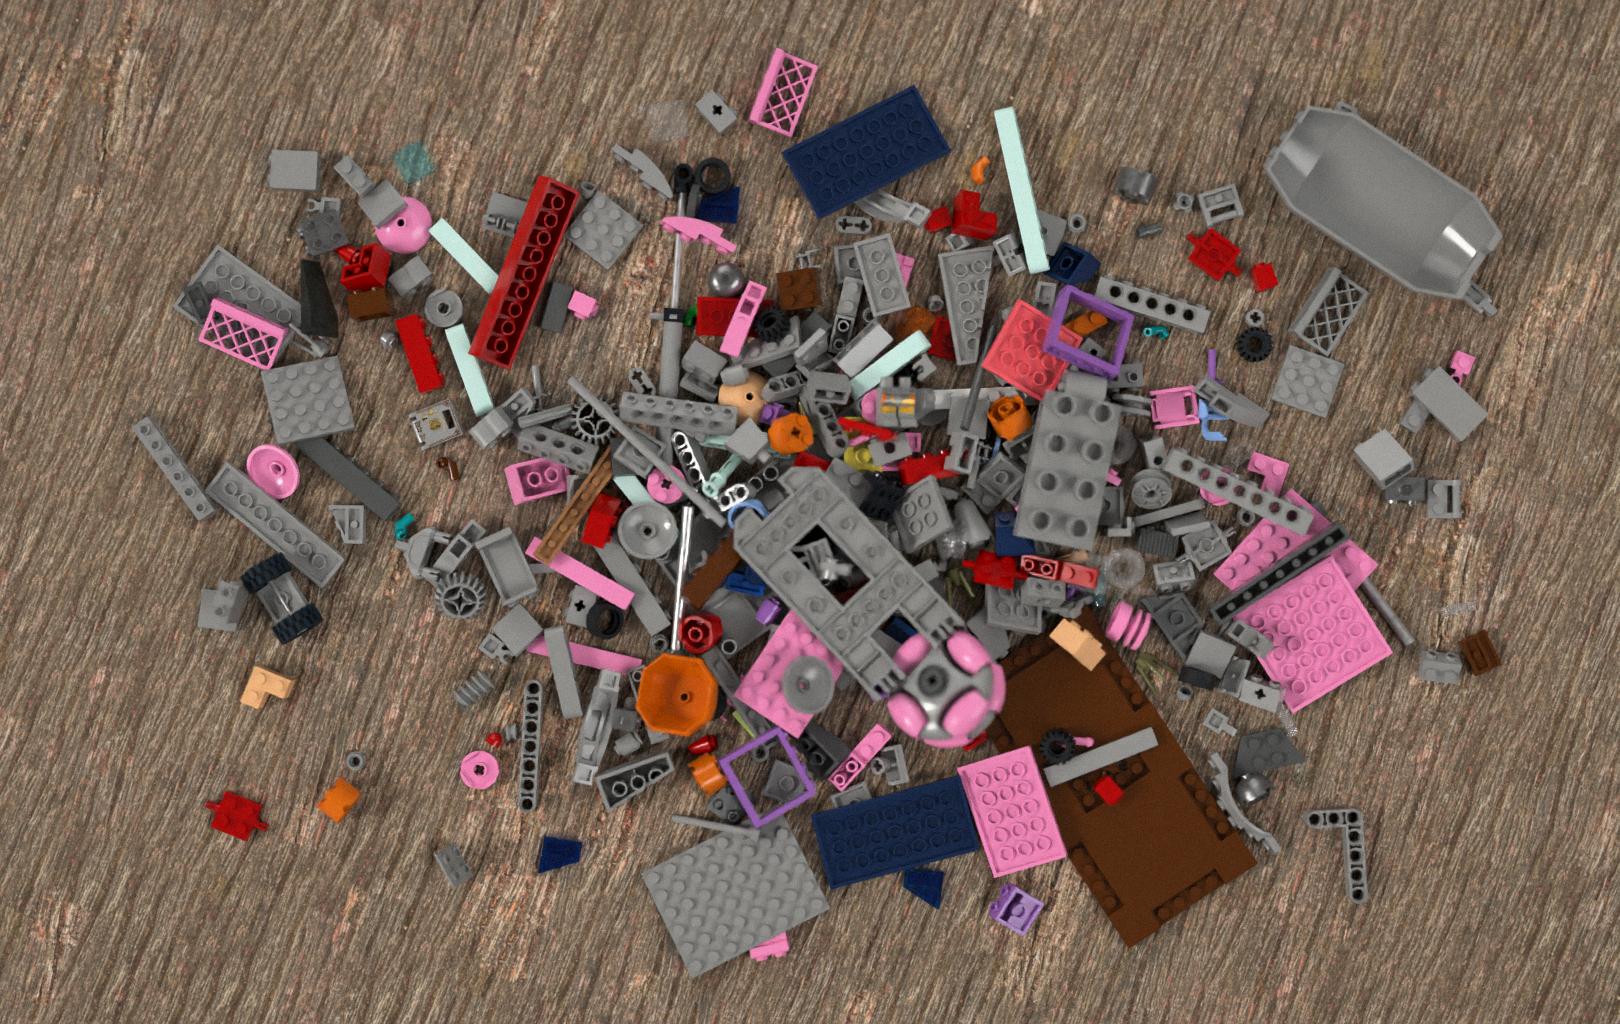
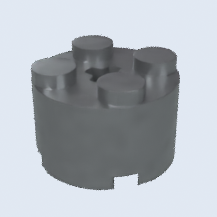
(1135, 186)

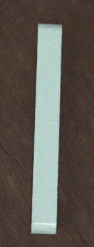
(1022, 190)

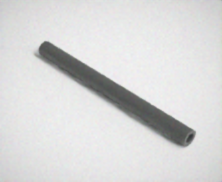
(978, 379)

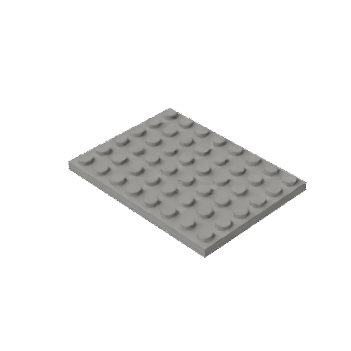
(734, 893)

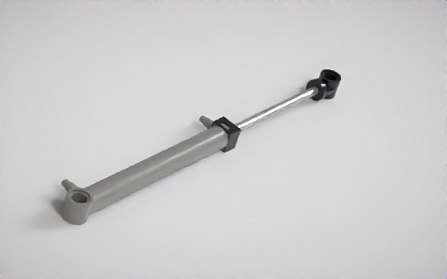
(673, 323)

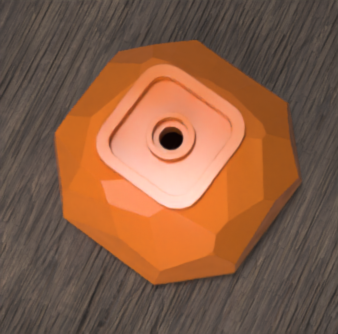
(662, 694)

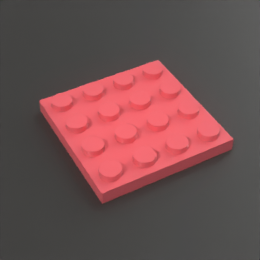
(1019, 354)

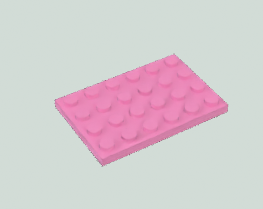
(763, 683)
(1012, 811)

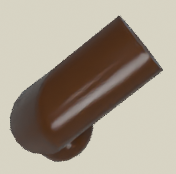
(450, 466)

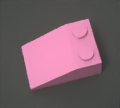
(536, 480)

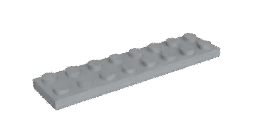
(275, 524)

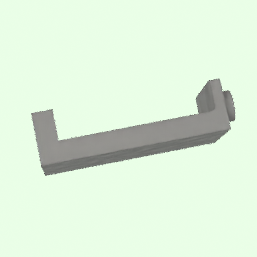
(1448, 403)
(508, 567)

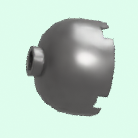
(726, 280)
(1253, 789)

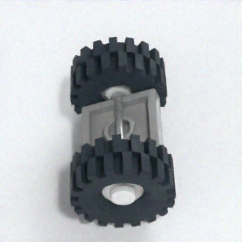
(281, 598)

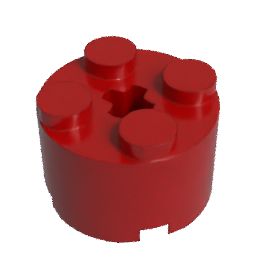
(700, 631)

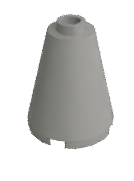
(976, 528)

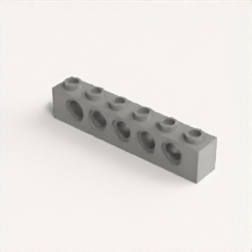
(1199, 312)
(678, 414)
(175, 469)

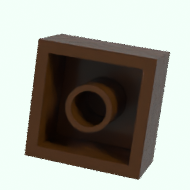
(799, 289)
(371, 304)

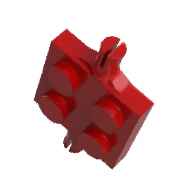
(1214, 254)
(995, 569)
(236, 816)

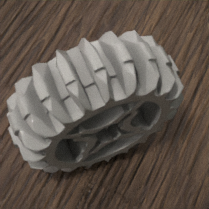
(579, 420)
(446, 595)

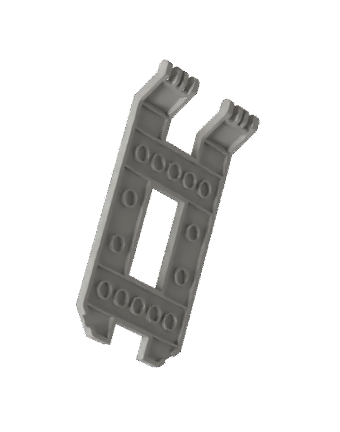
(845, 627)

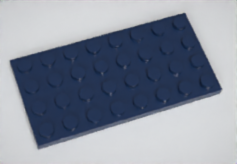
(866, 152)
(895, 832)

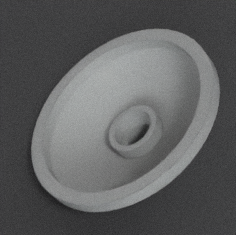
(642, 516)
(816, 682)

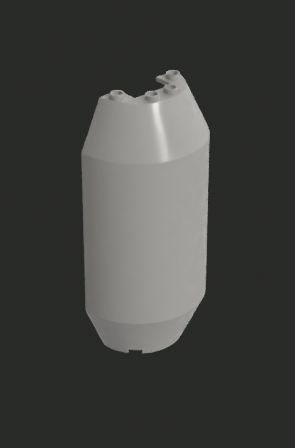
(1381, 202)

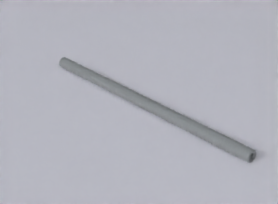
(647, 452)

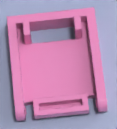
(1170, 408)

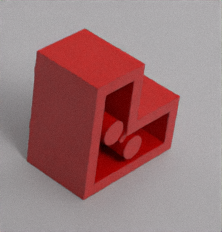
(969, 220)
(369, 271)
(601, 519)

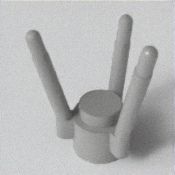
(320, 348)

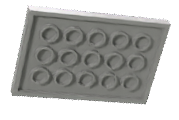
(239, 284)

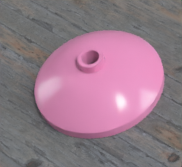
(412, 234)
(265, 471)

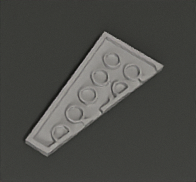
(965, 289)

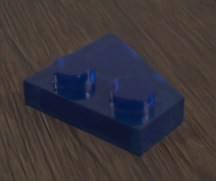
(721, 207)
(558, 853)
(924, 884)

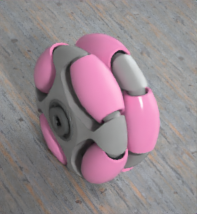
(947, 689)

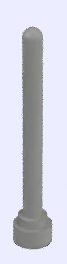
(751, 832)

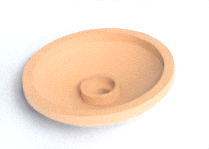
(736, 397)

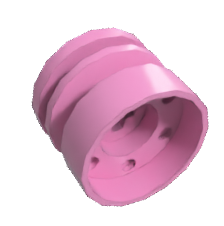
(1128, 625)

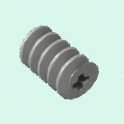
(473, 689)

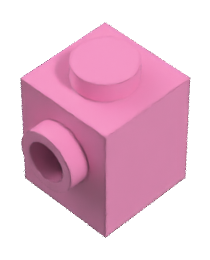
(583, 305)

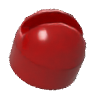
(494, 739)

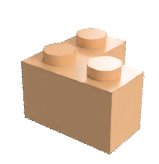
(1078, 643)
(264, 682)

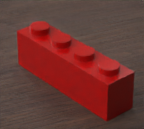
(419, 353)
(915, 470)

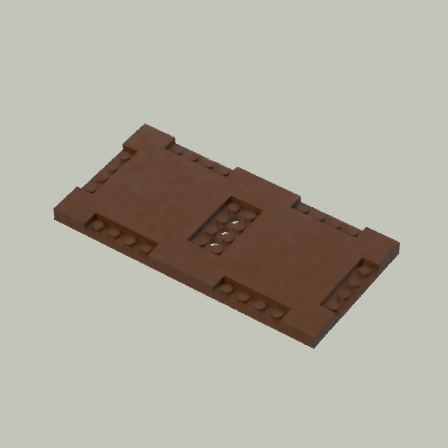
(1167, 834)

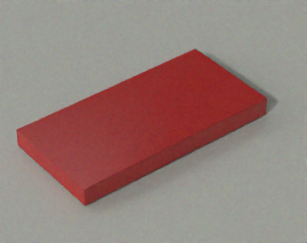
(716, 313)

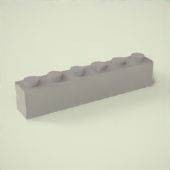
(628, 576)

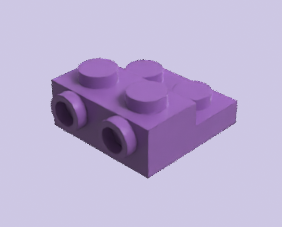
(1015, 908)

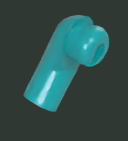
(1154, 330)
(401, 526)

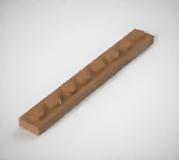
(576, 508)

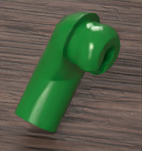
(690, 316)

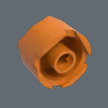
(1009, 417)
(790, 434)
(707, 774)
(339, 800)

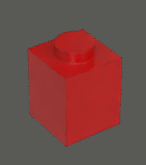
(938, 220)
(1263, 277)
(1108, 790)

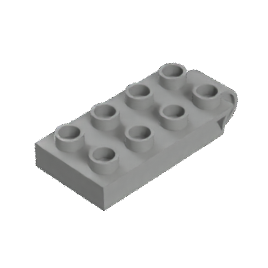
(1068, 463)

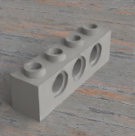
(558, 448)

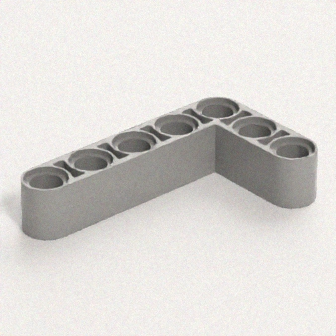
(820, 413)
(699, 464)
(1348, 846)

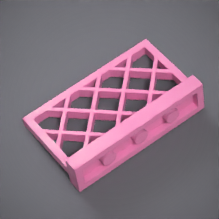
(766, 91)
(250, 319)

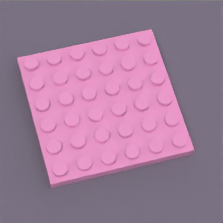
(1272, 541)
(1317, 633)

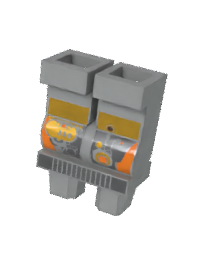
(895, 404)

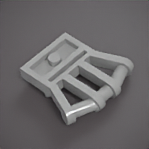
(815, 553)

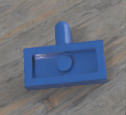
(739, 582)

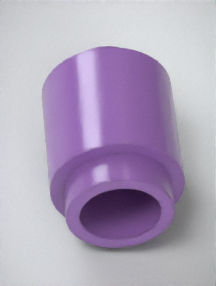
(769, 611)

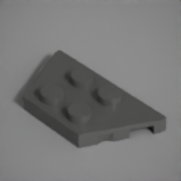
(1175, 619)
(1265, 752)

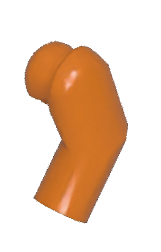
(977, 170)

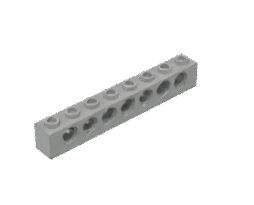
(1298, 524)

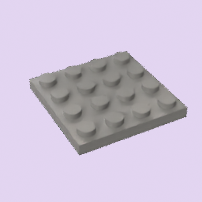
(307, 400)

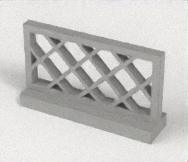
(1314, 302)

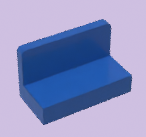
(899, 631)

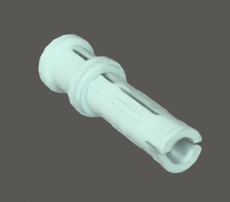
(718, 479)

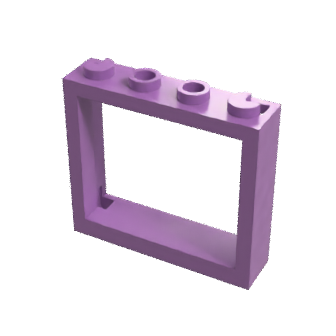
(1075, 356)
(799, 766)

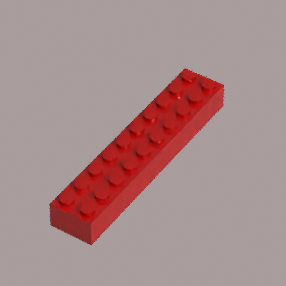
(524, 272)

